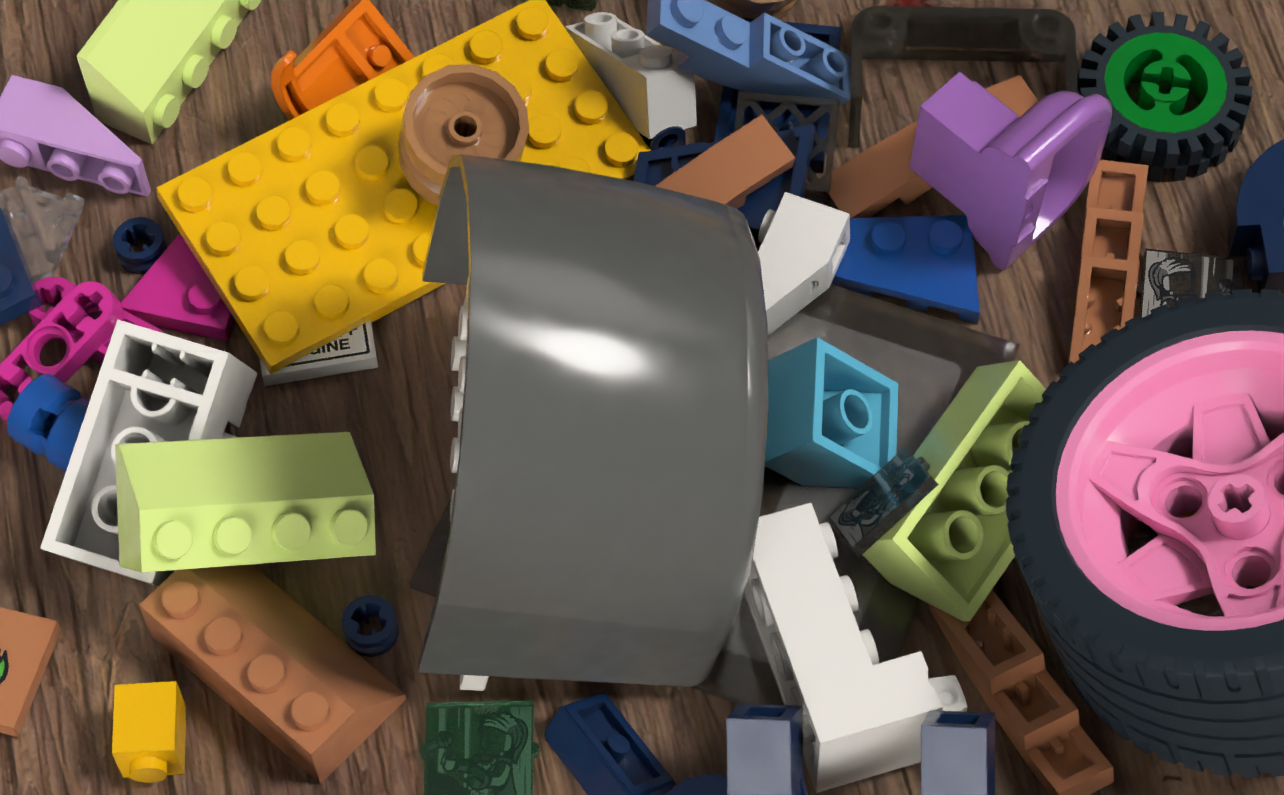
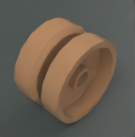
(455, 114)

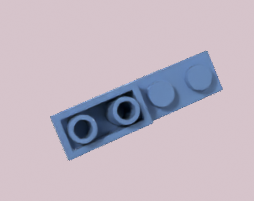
(748, 55)

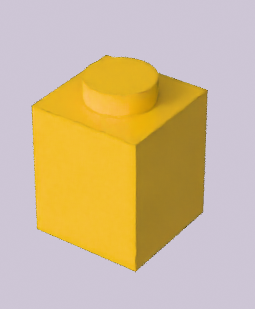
(149, 730)

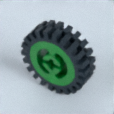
(1169, 66)

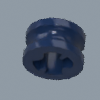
(129, 233)
(360, 610)

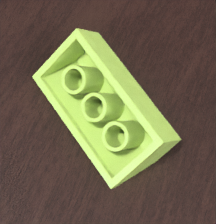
(152, 57)
(242, 501)
(958, 535)

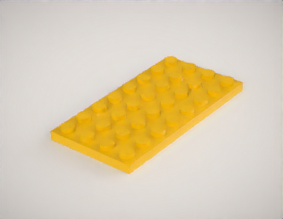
(318, 219)

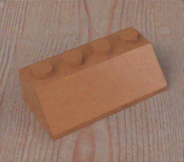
(271, 662)

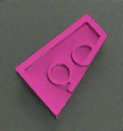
(180, 296)

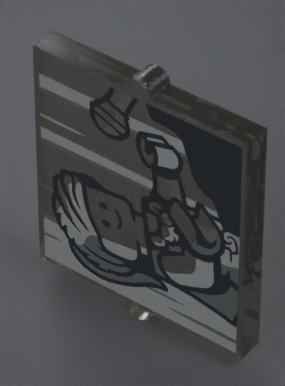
(1180, 275)
(882, 501)

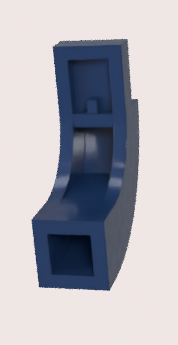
(1259, 219)

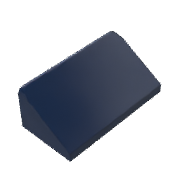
(605, 750)

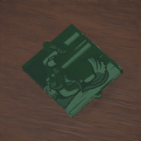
(479, 748)

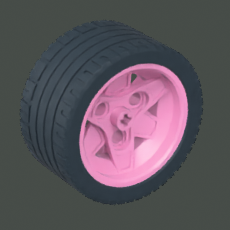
(1145, 429)

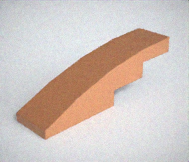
(734, 165)
(883, 170)
(1108, 253)
(1026, 699)

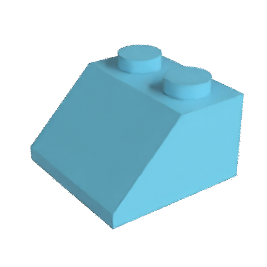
(829, 417)

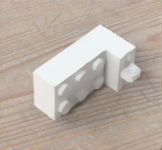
(145, 392)
(855, 711)

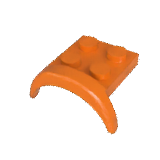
(341, 57)

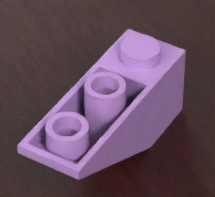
(56, 134)

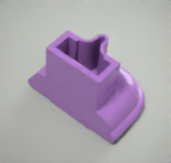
(1008, 169)

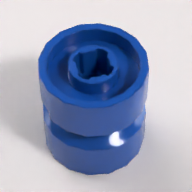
(48, 419)

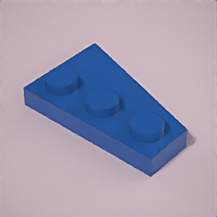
(913, 260)

